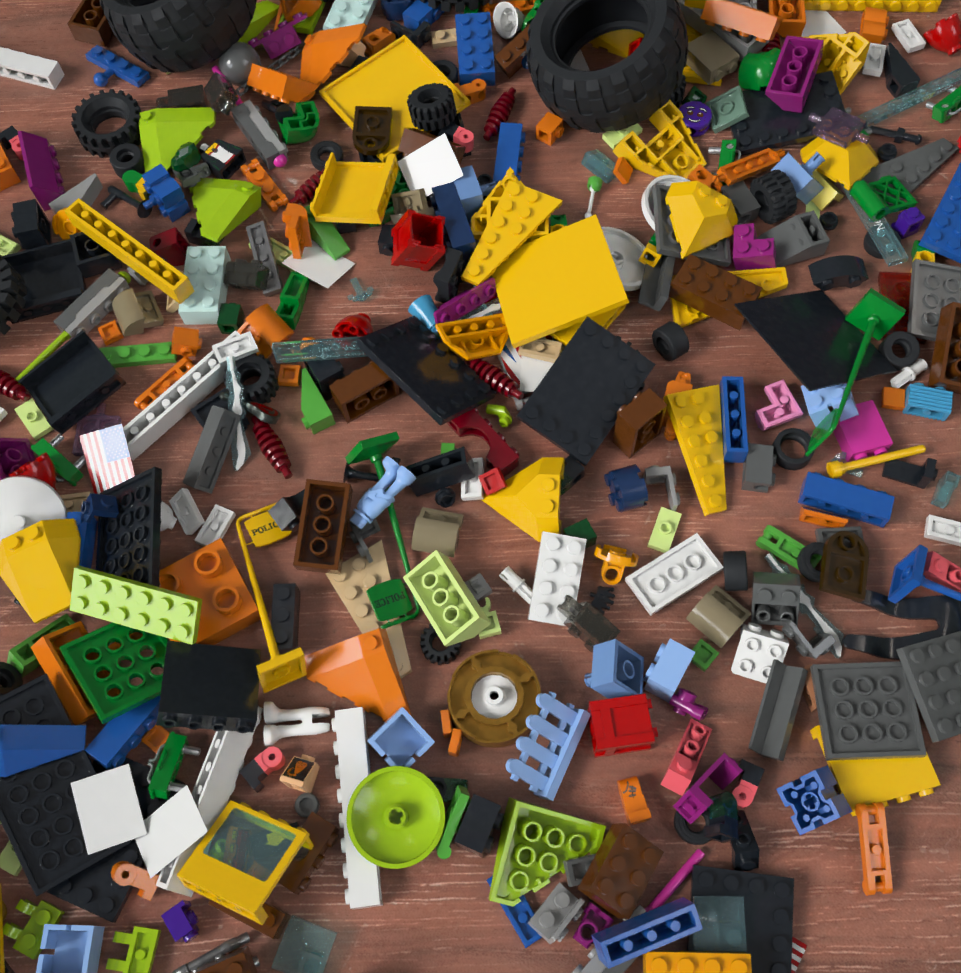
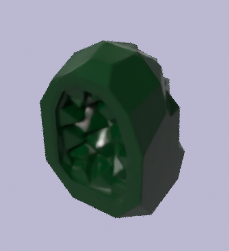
(185, 157)

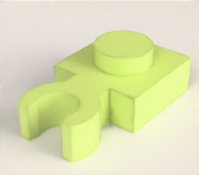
(494, 628)

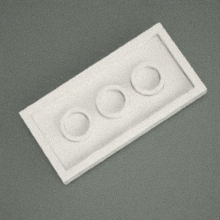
(673, 574)
(556, 576)

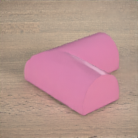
(783, 407)

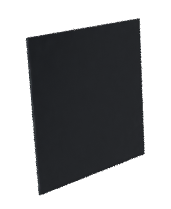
(813, 338)

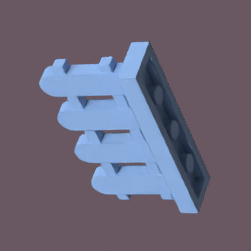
(557, 756)

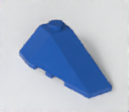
(32, 745)

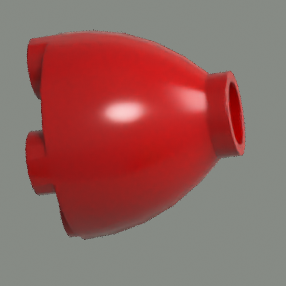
(946, 35)
(353, 326)
(41, 468)

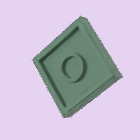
(728, 109)

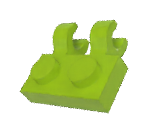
(30, 937)
(140, 952)

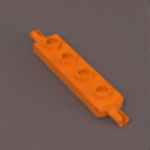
(748, 166)

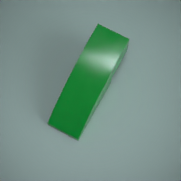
(293, 299)

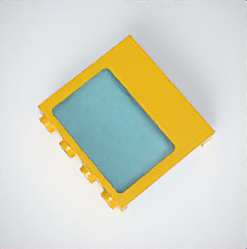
(243, 859)

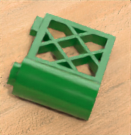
(874, 202)

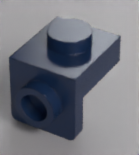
(99, 505)

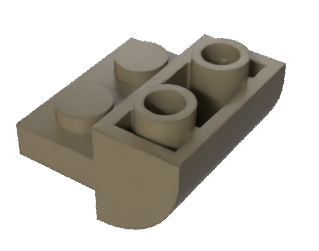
(410, 200)
(136, 311)
(437, 531)
(718, 616)

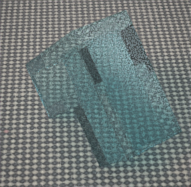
(944, 489)

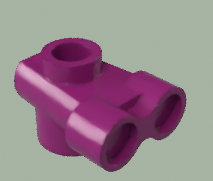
(684, 703)
(595, 921)

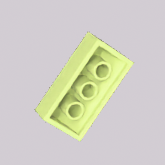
(446, 599)

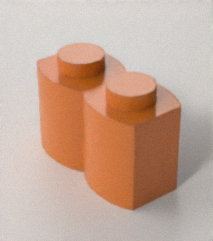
(873, 25)

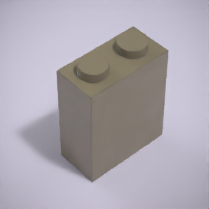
(711, 57)

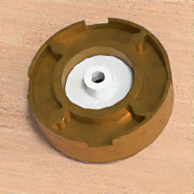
(487, 676)

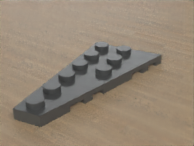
(914, 167)

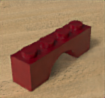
(500, 453)

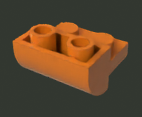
(297, 229)
(266, 328)

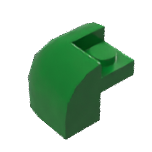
(757, 69)
(302, 125)

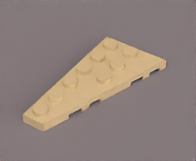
(351, 586)

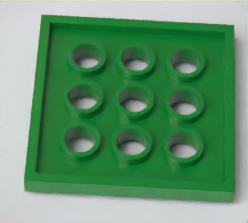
(97, 688)

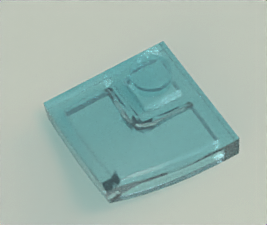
(721, 923)
(304, 947)

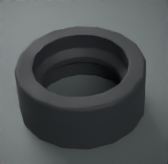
(785, 461)

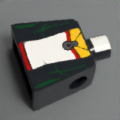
(222, 158)

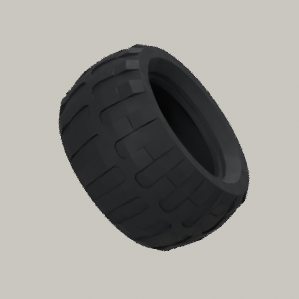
(178, 32)
(613, 95)

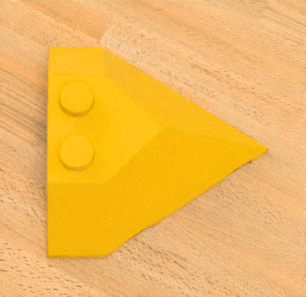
(843, 55)
(840, 163)
(699, 216)
(481, 218)
(532, 497)

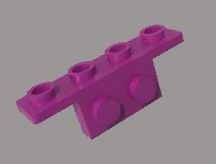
(281, 39)
(465, 302)

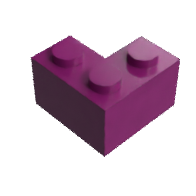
(752, 252)

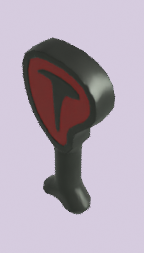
(260, 410)

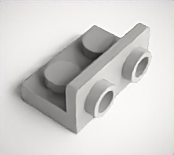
(556, 913)

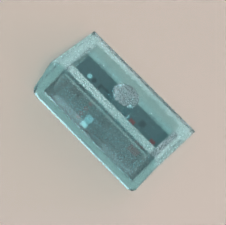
(599, 165)

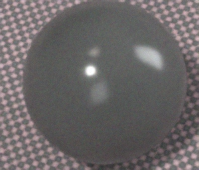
(237, 62)

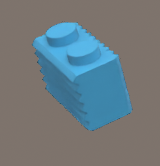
(928, 401)

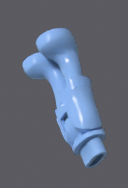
(376, 499)

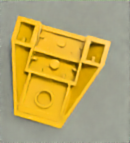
(41, 566)

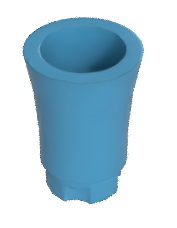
(423, 310)

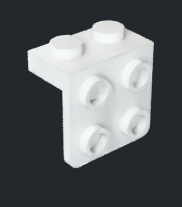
(757, 651)

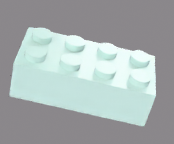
(349, 13)
(206, 271)

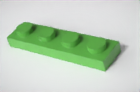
(140, 354)

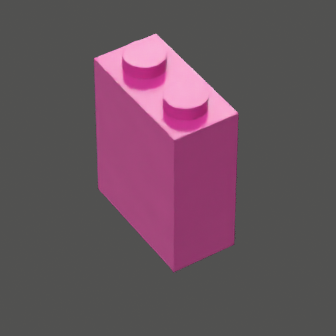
(863, 434)

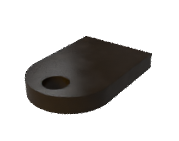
(372, 126)
(844, 568)

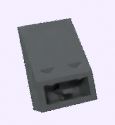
(798, 239)

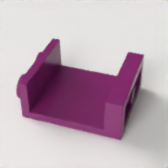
(695, 801)

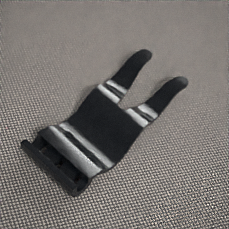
(940, 608)

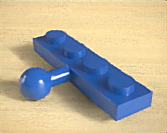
(115, 65)

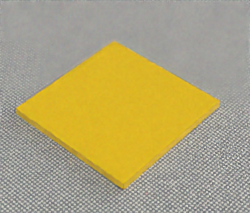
(387, 82)
(558, 282)

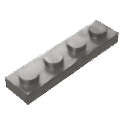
(263, 251)

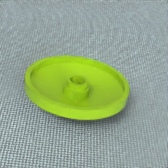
(395, 817)

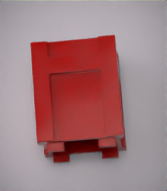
(418, 240)
(621, 725)

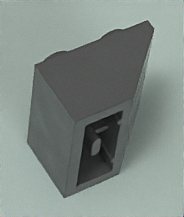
(775, 598)

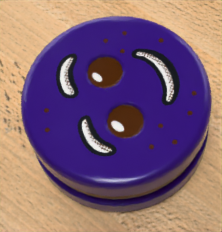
(696, 117)

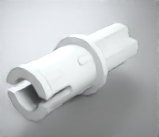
(909, 373)
(516, 584)

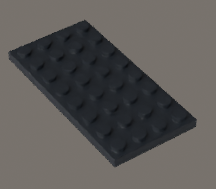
(39, 801)

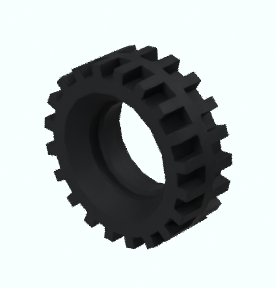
(99, 109)

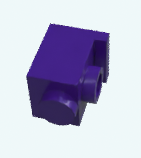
(908, 222)
(181, 922)

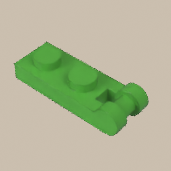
(785, 548)
(458, 804)

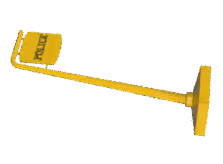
(291, 665)

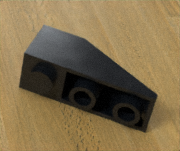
(898, 74)

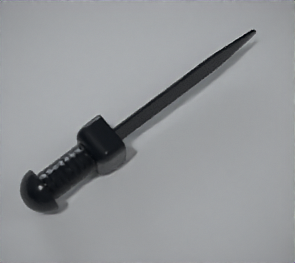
(899, 135)

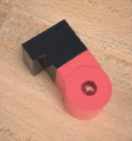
(459, 135)
(9, 139)
(261, 766)
(747, 783)

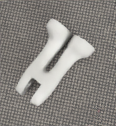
(273, 715)

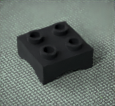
(449, 275)

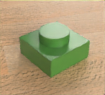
(704, 655)

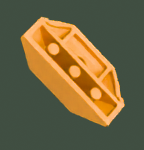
(475, 336)

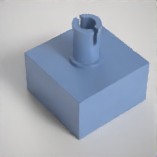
(801, 175)
(470, 191)
(615, 670)

